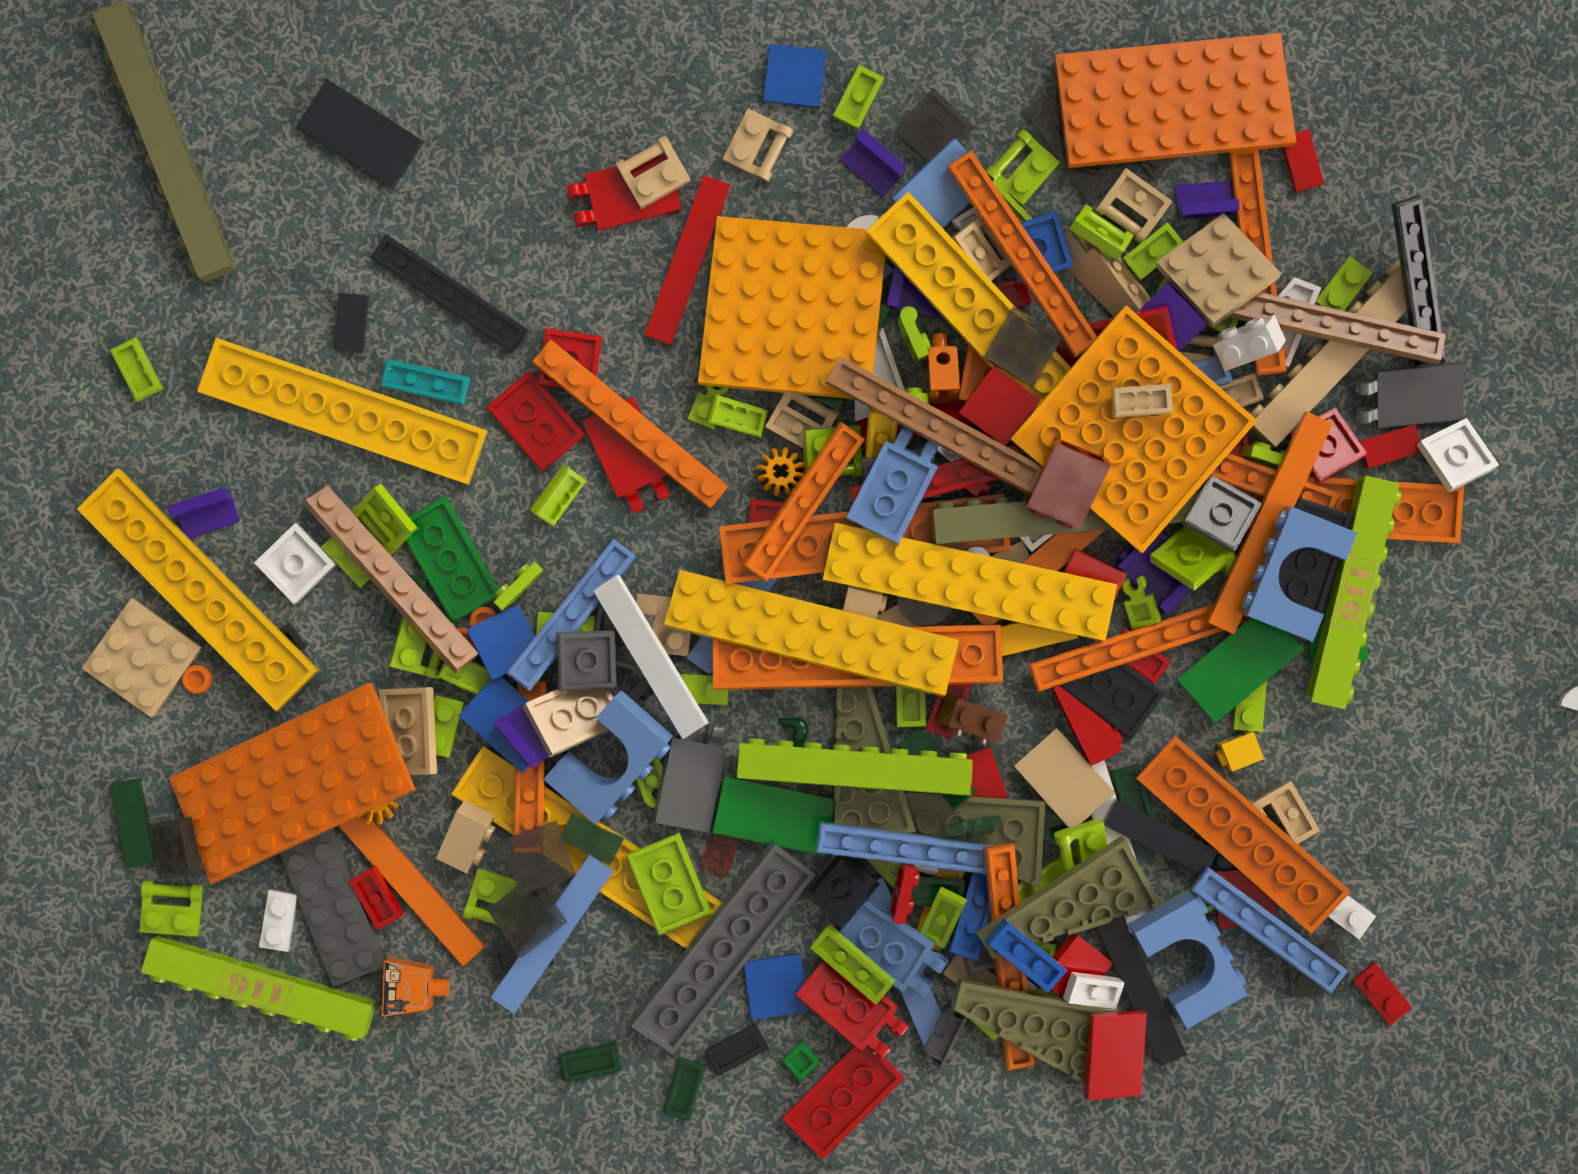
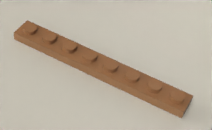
(1345, 327)
(934, 425)
(391, 579)

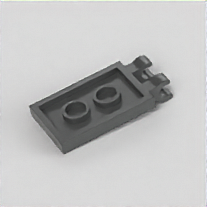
(1413, 395)
(690, 781)

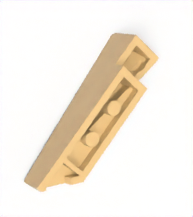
(1105, 277)

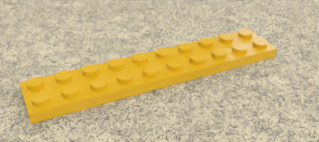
(951, 282)
(342, 411)
(970, 582)
(198, 589)
(812, 633)
(491, 786)

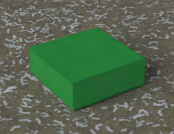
(801, 1060)

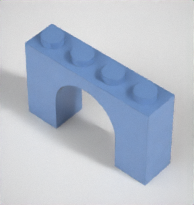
(1294, 531)
(643, 741)
(1218, 982)

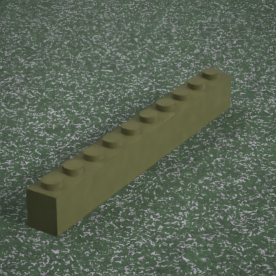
(164, 141)
(1010, 520)

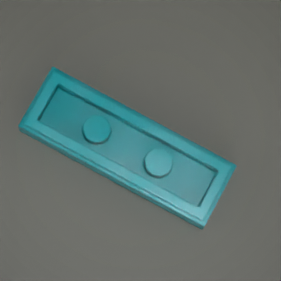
(425, 382)

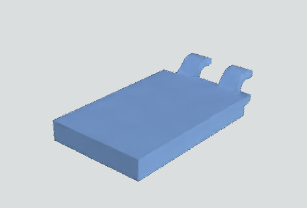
(936, 187)
(894, 488)
(894, 947)

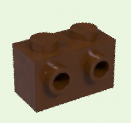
(972, 718)

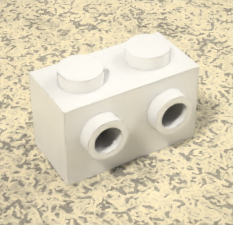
(1250, 342)

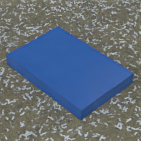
(489, 704)

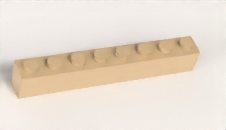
(1326, 365)

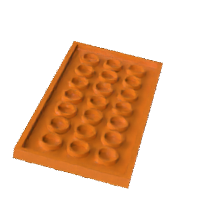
(1174, 100)
(292, 783)

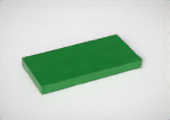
(450, 560)
(1238, 667)
(771, 813)

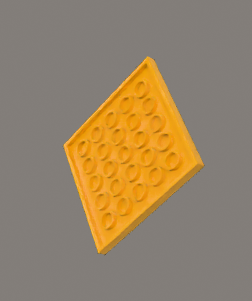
(789, 305)
(1151, 458)

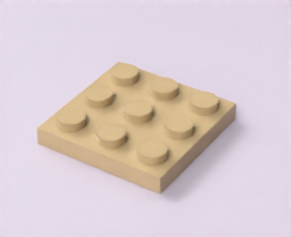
(1218, 270)
(142, 657)

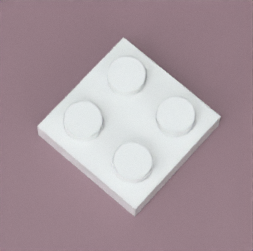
(1457, 455)
(295, 563)

